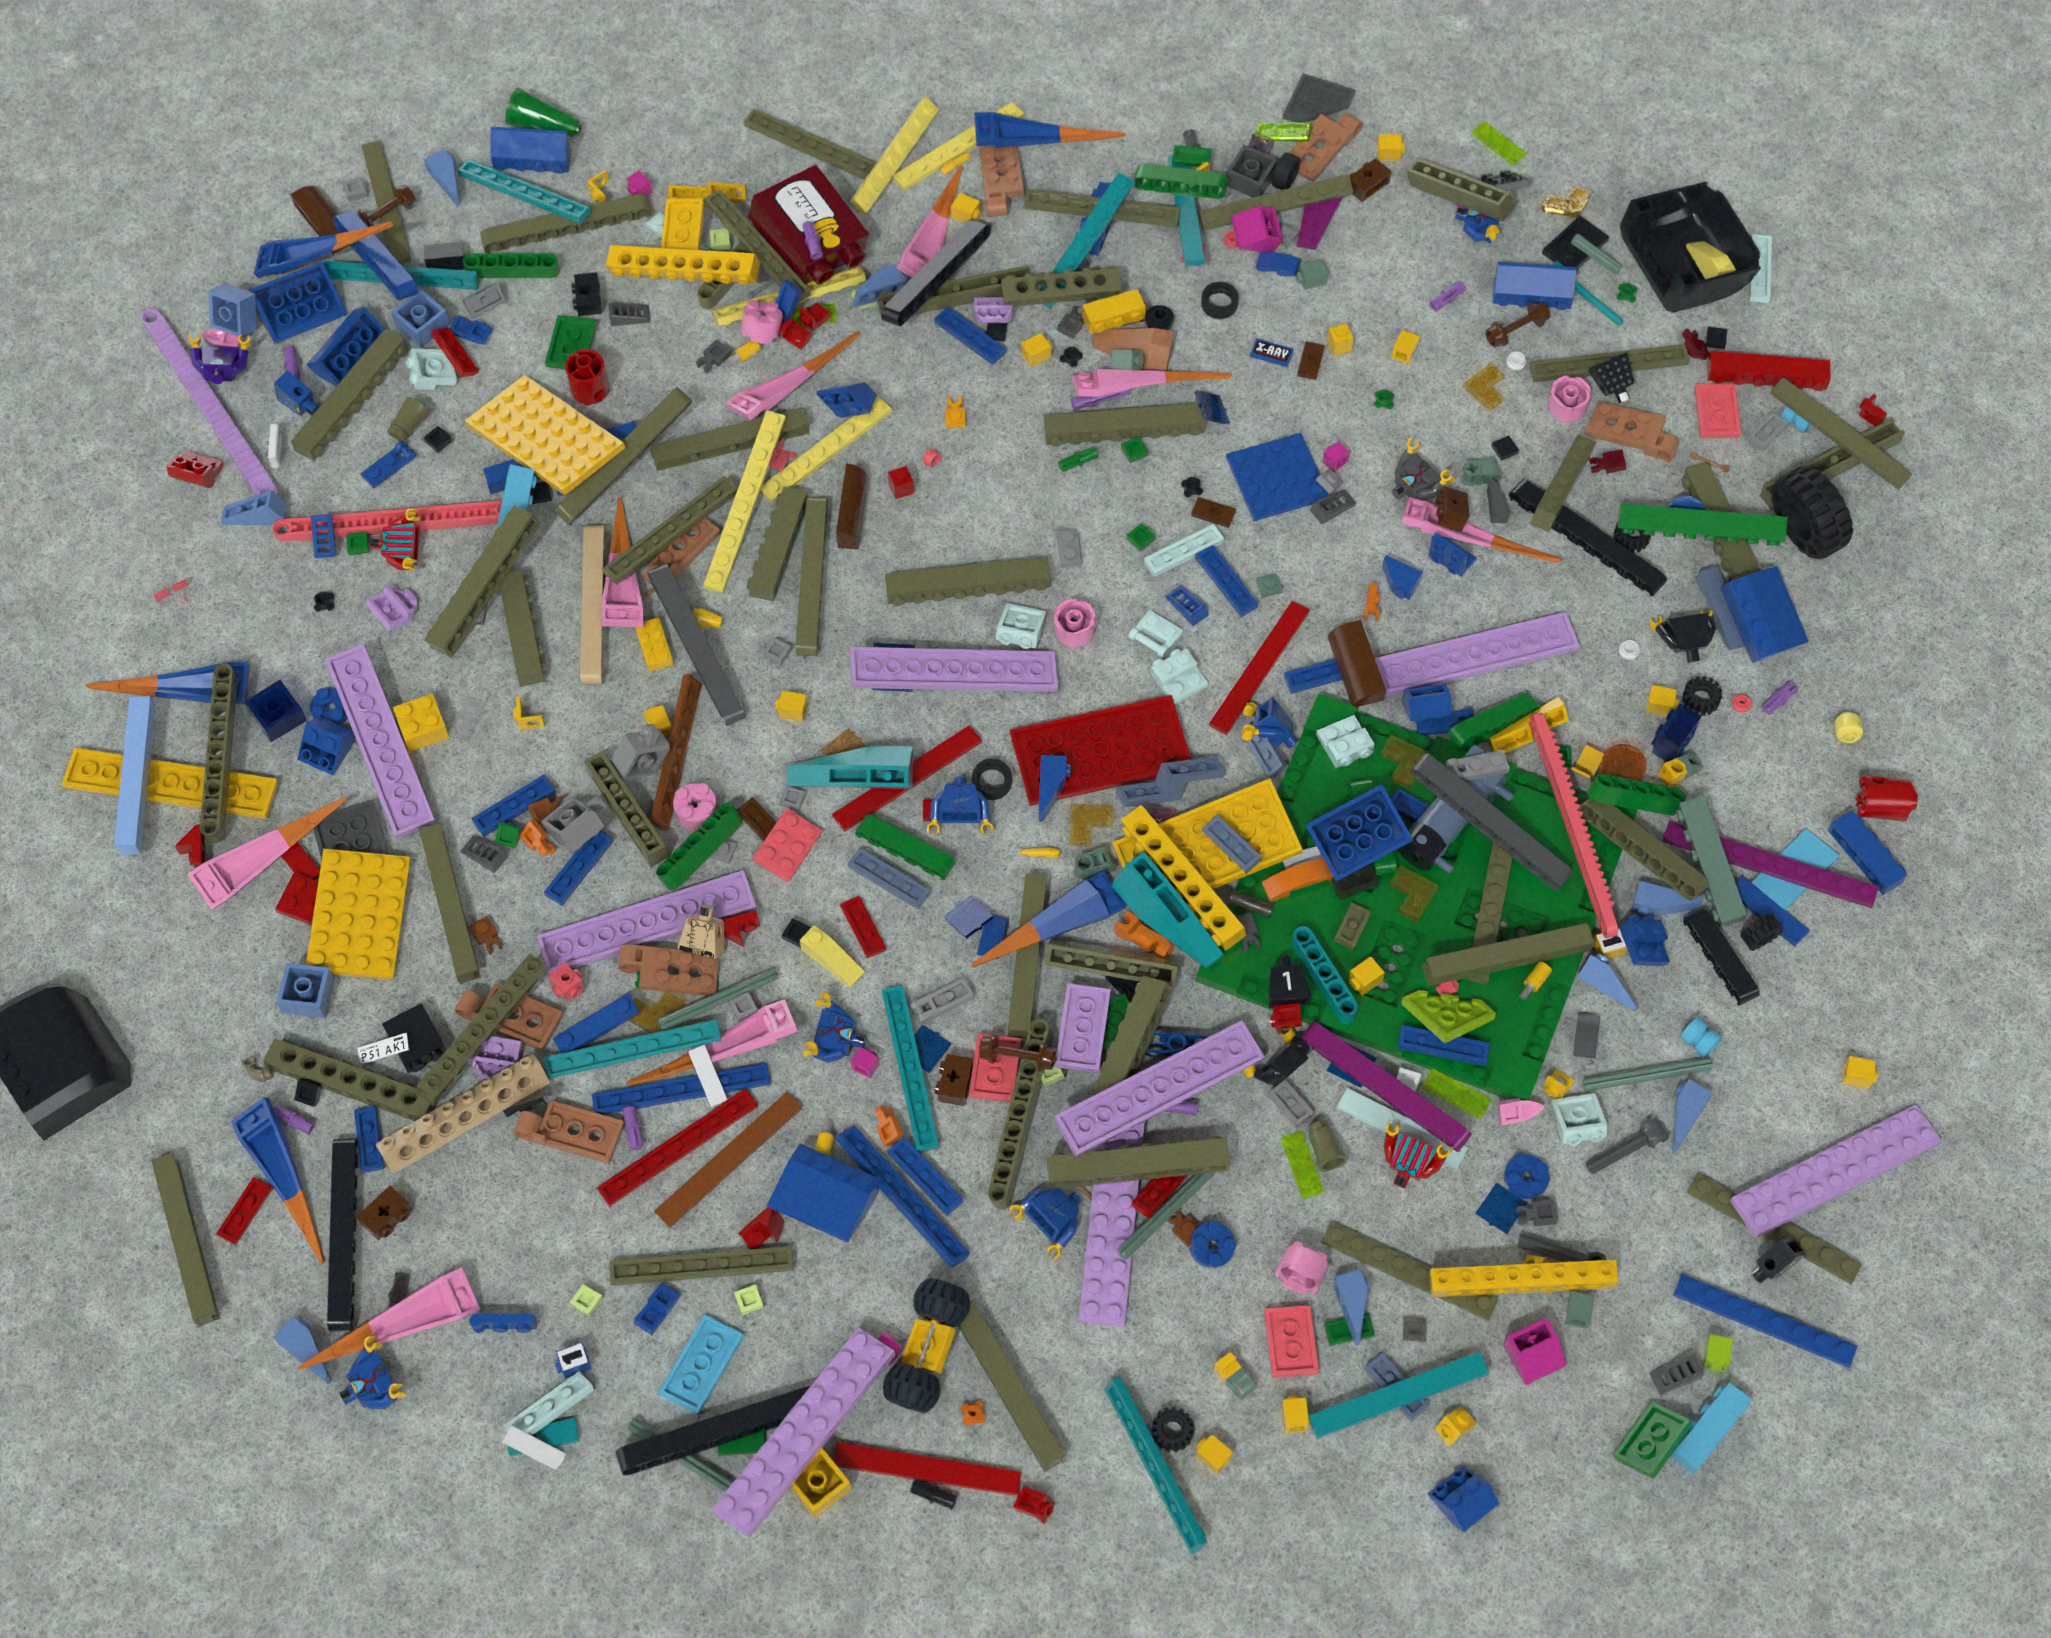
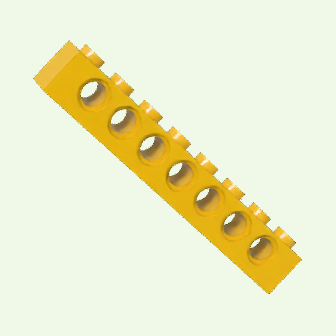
(619, 256)
(1140, 820)
(1523, 1278)

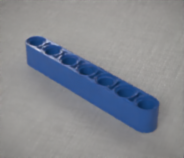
(377, 257)

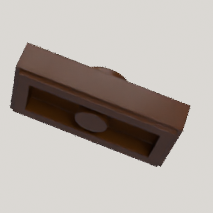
(1310, 360)
(1213, 512)
(757, 818)

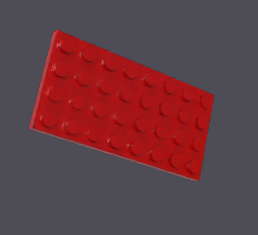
(1103, 747)

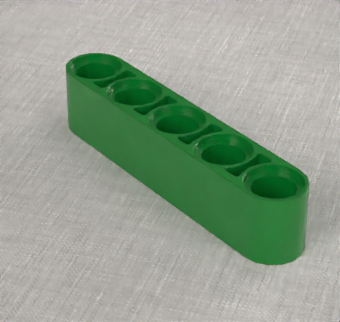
(1181, 181)
(512, 265)
(1490, 722)
(1636, 794)
(699, 845)
(905, 846)
(1386, 864)

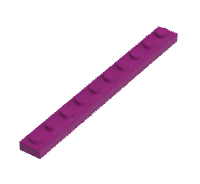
(1785, 869)

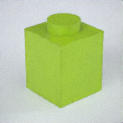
(1717, 1353)

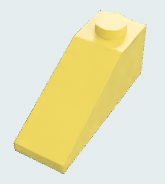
(1710, 260)
(830, 956)

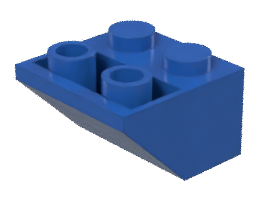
(848, 399)
(1427, 702)
(325, 744)
(1464, 1498)

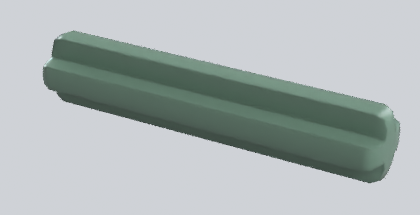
(1597, 254)

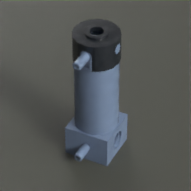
(1441, 823)

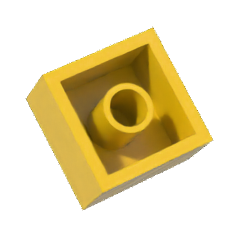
(420, 722)
(820, 1485)

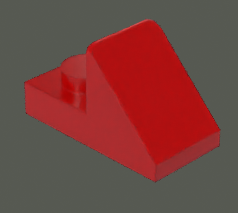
(194, 845)
(734, 925)
(765, 1225)

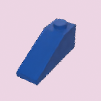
(1052, 781)

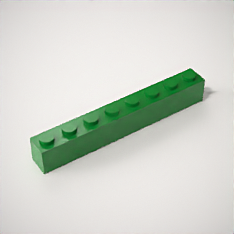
(1702, 523)

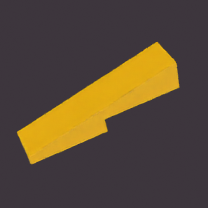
(728, 189)
(1521, 733)

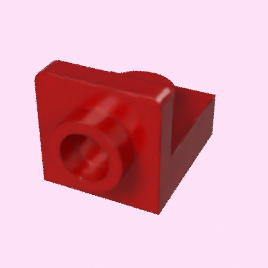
(813, 316)
(795, 334)
(1872, 413)
(1286, 1017)
(1034, 1504)

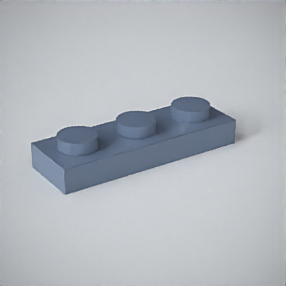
(1266, 752)
(1231, 844)
(1386, 1374)

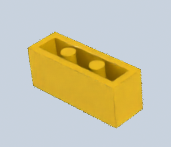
(1113, 311)

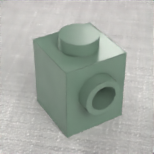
(1312, 274)
(1127, 359)
(1579, 1309)

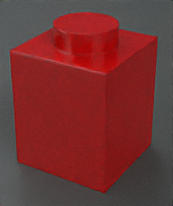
(901, 482)

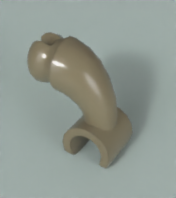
(258, 1075)

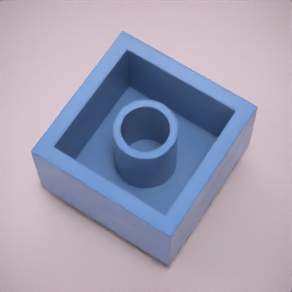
(232, 310)
(419, 317)
(305, 990)

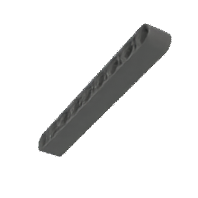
(696, 644)
(1491, 822)

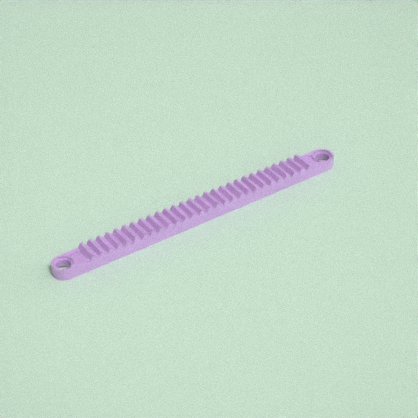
(208, 404)

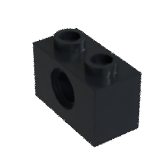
(587, 294)

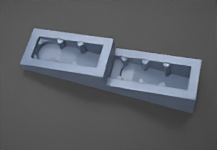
(1710, 583)

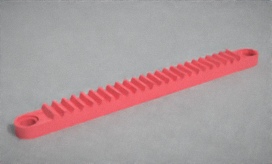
(372, 522)
(1575, 825)

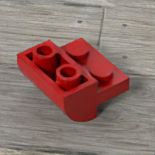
(194, 469)

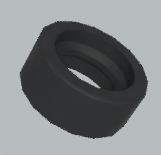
(1286, 171)
(1219, 312)
(992, 764)

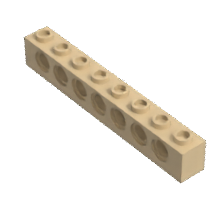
(462, 1113)

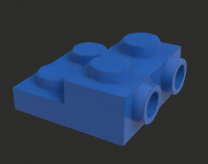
(1645, 941)

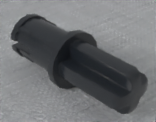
(933, 1494)

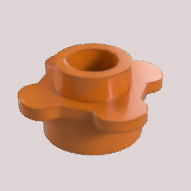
(970, 1419)

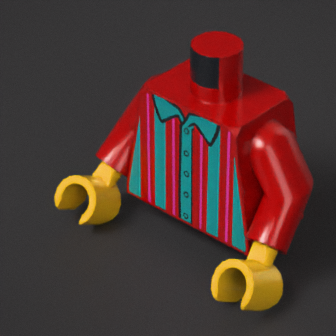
(400, 541)
(1411, 1156)

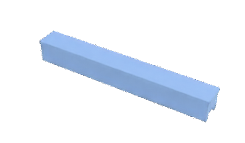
(135, 775)

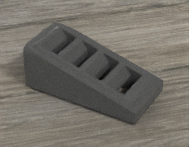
(621, 319)
(1498, 510)
(1323, 514)
(495, 863)
(1689, 1378)

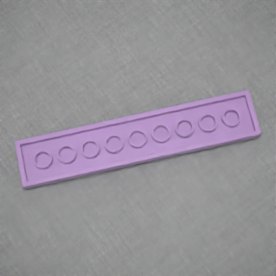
(1477, 654)
(952, 669)
(380, 741)
(644, 922)
(1158, 1088)
(1835, 1171)
(1109, 1228)
(803, 1432)

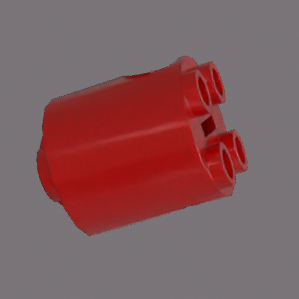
(587, 377)
(1886, 798)

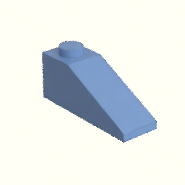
(443, 171)
(882, 281)
(257, 510)
(1660, 900)
(1607, 980)
(1687, 1108)
(1352, 1293)
(301, 1344)

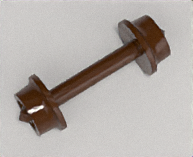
(403, 196)
(1537, 313)
(1045, 1057)

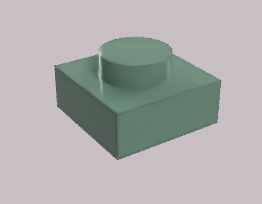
(1269, 585)

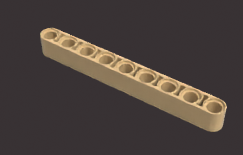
(592, 593)

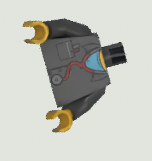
(1416, 477)

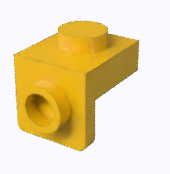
(1455, 1425)

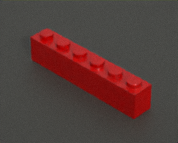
(1768, 370)

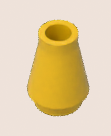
(706, 618)

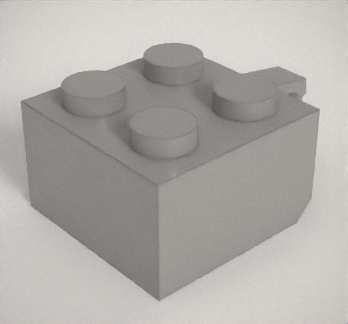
(640, 753)
(575, 822)

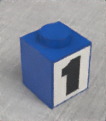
(572, 1360)

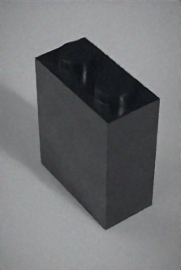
(422, 1038)

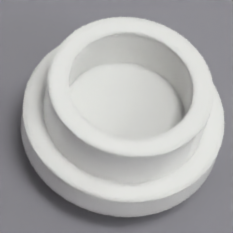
(1516, 361)
(1629, 650)

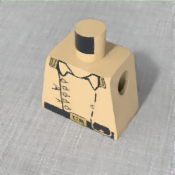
(703, 934)

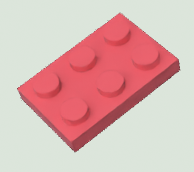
(1717, 411)
(787, 845)
(997, 1079)
(1291, 1341)

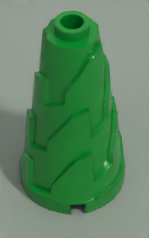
(532, 113)

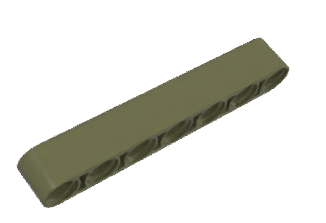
(1645, 848)

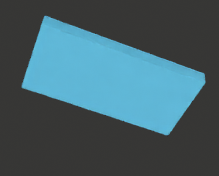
(1805, 849)
(701, 1364)

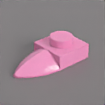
(221, 338)
(1517, 1111)

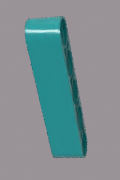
(1324, 984)

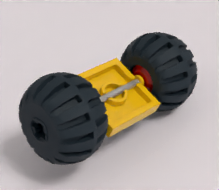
(927, 1346)

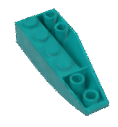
(860, 768)
(1163, 909)

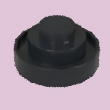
(1159, 317)

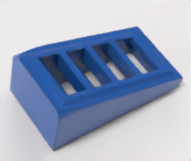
(331, 535)
(1193, 615)

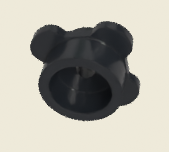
(1074, 352)
(1191, 482)
(324, 596)

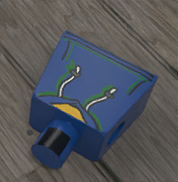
(294, 394)

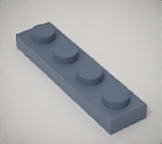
(888, 878)

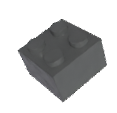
(1251, 171)

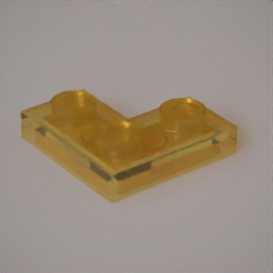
(1567, 206)
(1482, 385)
(1406, 756)
(1087, 816)
(1419, 892)
(649, 1016)

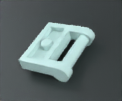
(1158, 628)

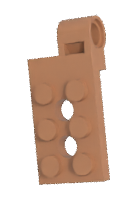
(1334, 137)
(997, 186)
(1645, 436)
(692, 546)
(653, 967)
(517, 1029)
(555, 1126)

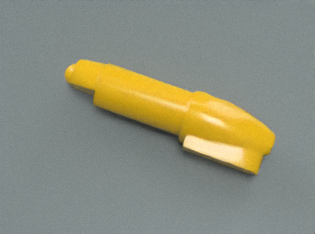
(950, 166)
(1047, 852)

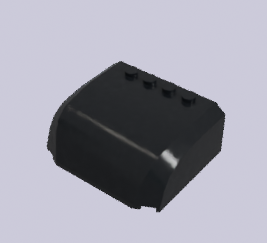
(1657, 236)
(58, 1057)

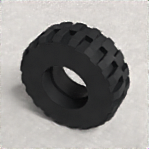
(1814, 512)

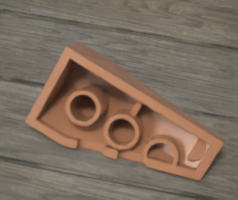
(1152, 341)

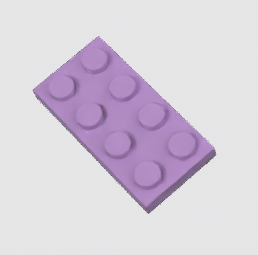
(1082, 1028)

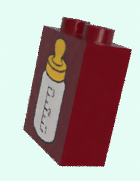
(802, 198)

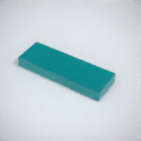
(555, 1434)

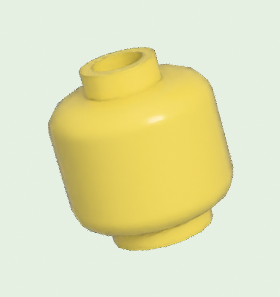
(1848, 726)

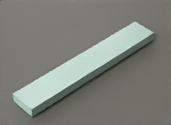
(1378, 1116)

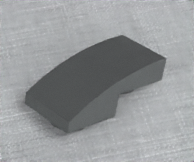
(1586, 1036)

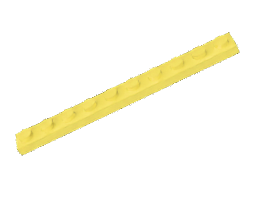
(744, 502)

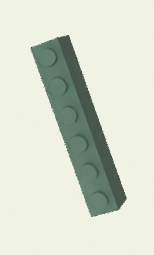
(1711, 861)

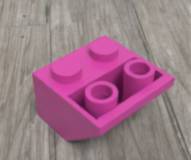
(1257, 229)
(1535, 1351)

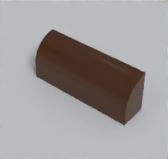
(316, 210)
(851, 507)
(1356, 664)

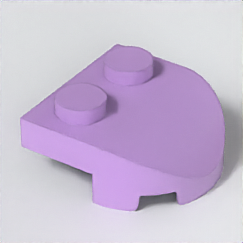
(992, 310)
(393, 607)
(496, 1056)

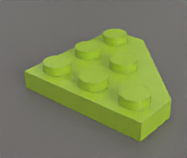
(1447, 1014)

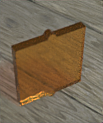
(844, 742)

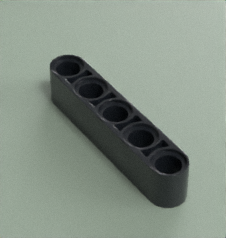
(1720, 953)

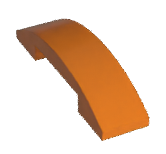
(1296, 877)

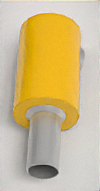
(744, 353)
(1535, 979)
(825, 1139)

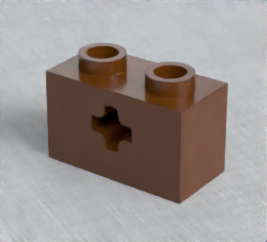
(1369, 179)
(1452, 508)
(956, 1091)
(387, 1202)

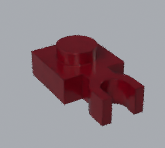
(1695, 347)
(1611, 462)

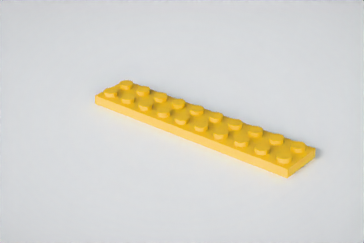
(169, 783)

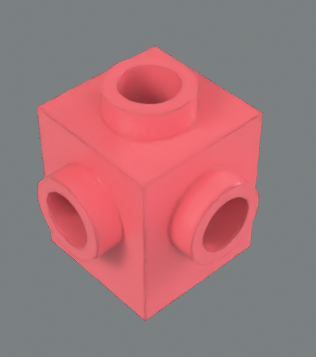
(566, 982)

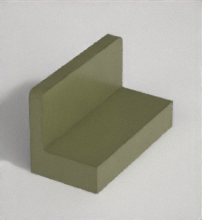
(1352, 926)

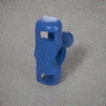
(1167, 1039)

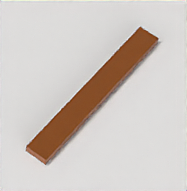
(674, 760)
(727, 1160)

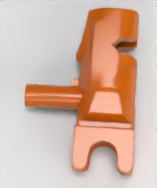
(1143, 936)

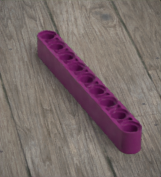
(1386, 1087)

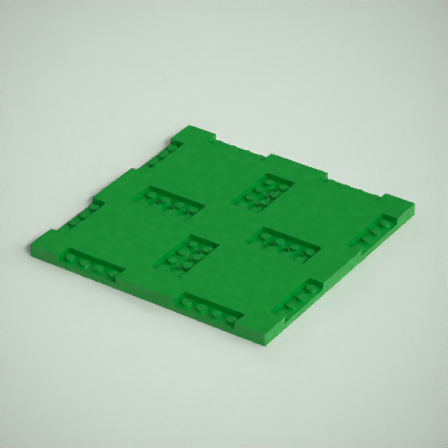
(1520, 1027)

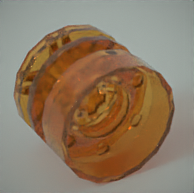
(1627, 756)

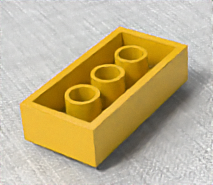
(654, 645)

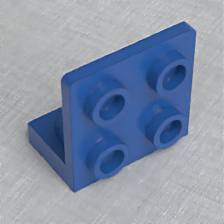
(1450, 555)

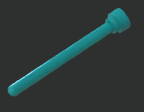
(1594, 301)

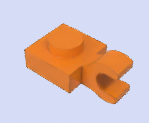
(1373, 598)
(535, 836)
(889, 1126)

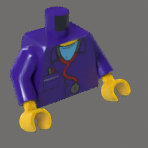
(219, 363)

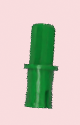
(1078, 459)

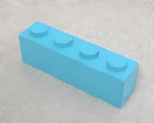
(517, 490)
(1711, 1428)

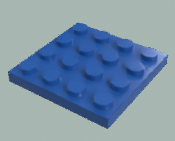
(1276, 476)

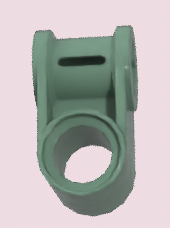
(1481, 471)
(1095, 861)

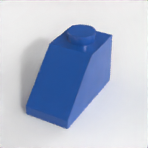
(1401, 578)

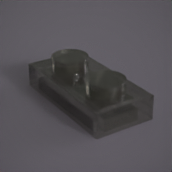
(1356, 882)

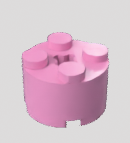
(761, 321)
(1569, 398)
(1074, 623)
(687, 800)
(1302, 1268)

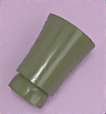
(407, 419)
(1326, 1147)

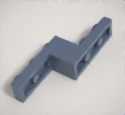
(1170, 781)

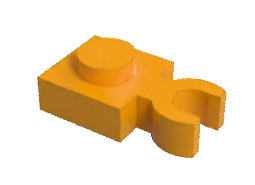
(954, 414)

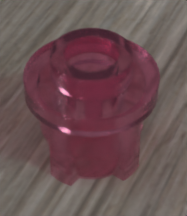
(1161, 815)

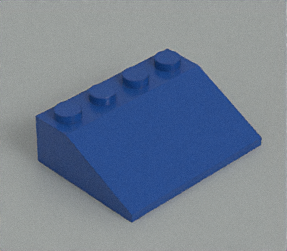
(297, 302)
(1764, 614)
(1359, 833)
(824, 1193)

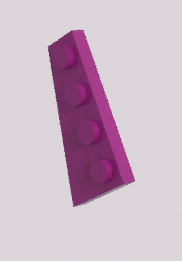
(1315, 222)

